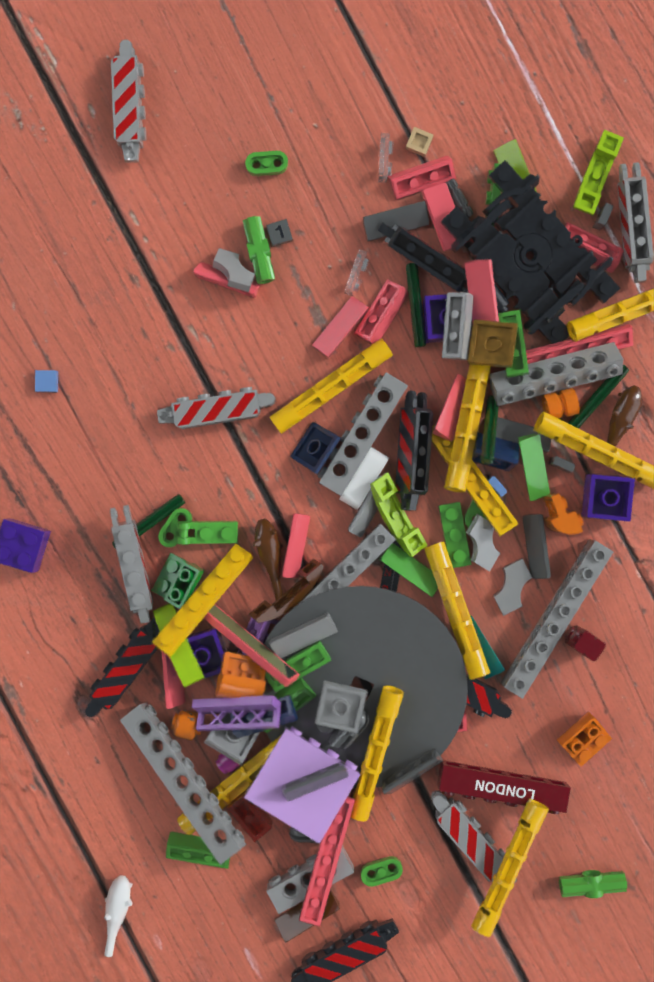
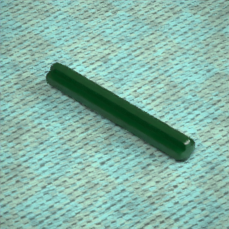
(416, 305)
(596, 399)
(489, 433)
(158, 515)

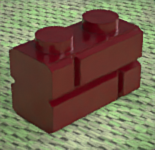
(584, 642)

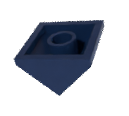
(315, 447)
(505, 454)

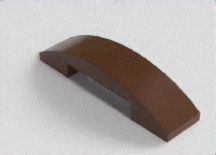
(310, 574)

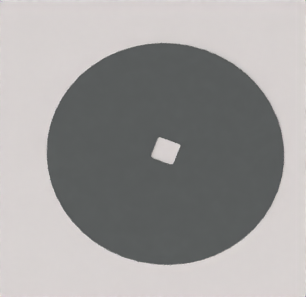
(390, 644)

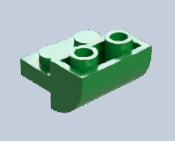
(177, 580)

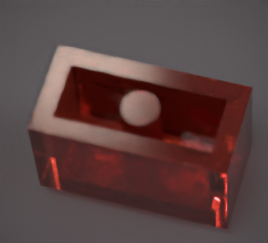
(250, 817)

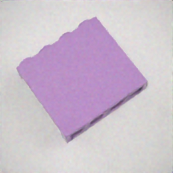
(293, 759)

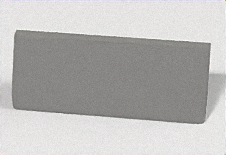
(457, 326)
(364, 515)
(303, 635)

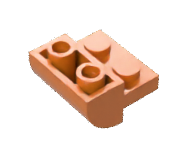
(560, 519)
(240, 677)
(584, 739)

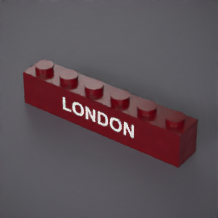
(502, 786)

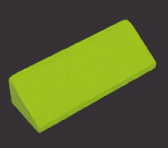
(514, 157)

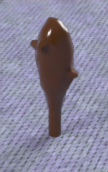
(624, 414)
(269, 552)

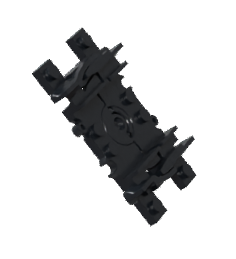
(549, 243)

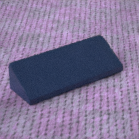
(287, 715)

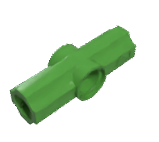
(258, 250)
(592, 884)

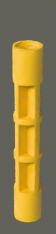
(611, 316)
(331, 385)
(467, 428)
(595, 448)
(457, 610)
(378, 741)
(233, 785)
(503, 880)

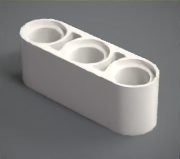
(366, 473)

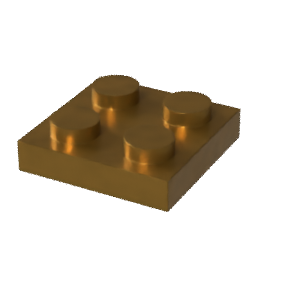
(492, 343)

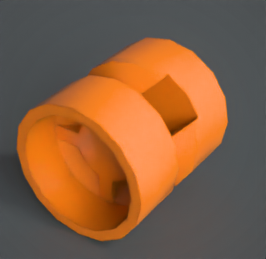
(563, 403)

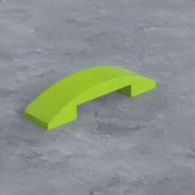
(597, 172)
(396, 519)
(183, 658)

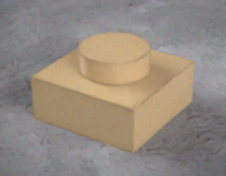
(419, 141)

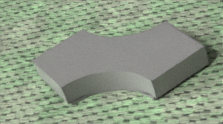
(230, 266)
(483, 548)
(509, 596)

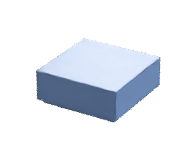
(46, 381)
(497, 486)

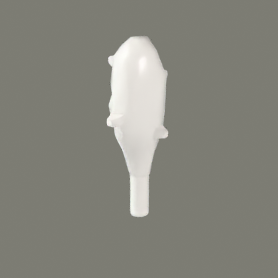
(116, 907)

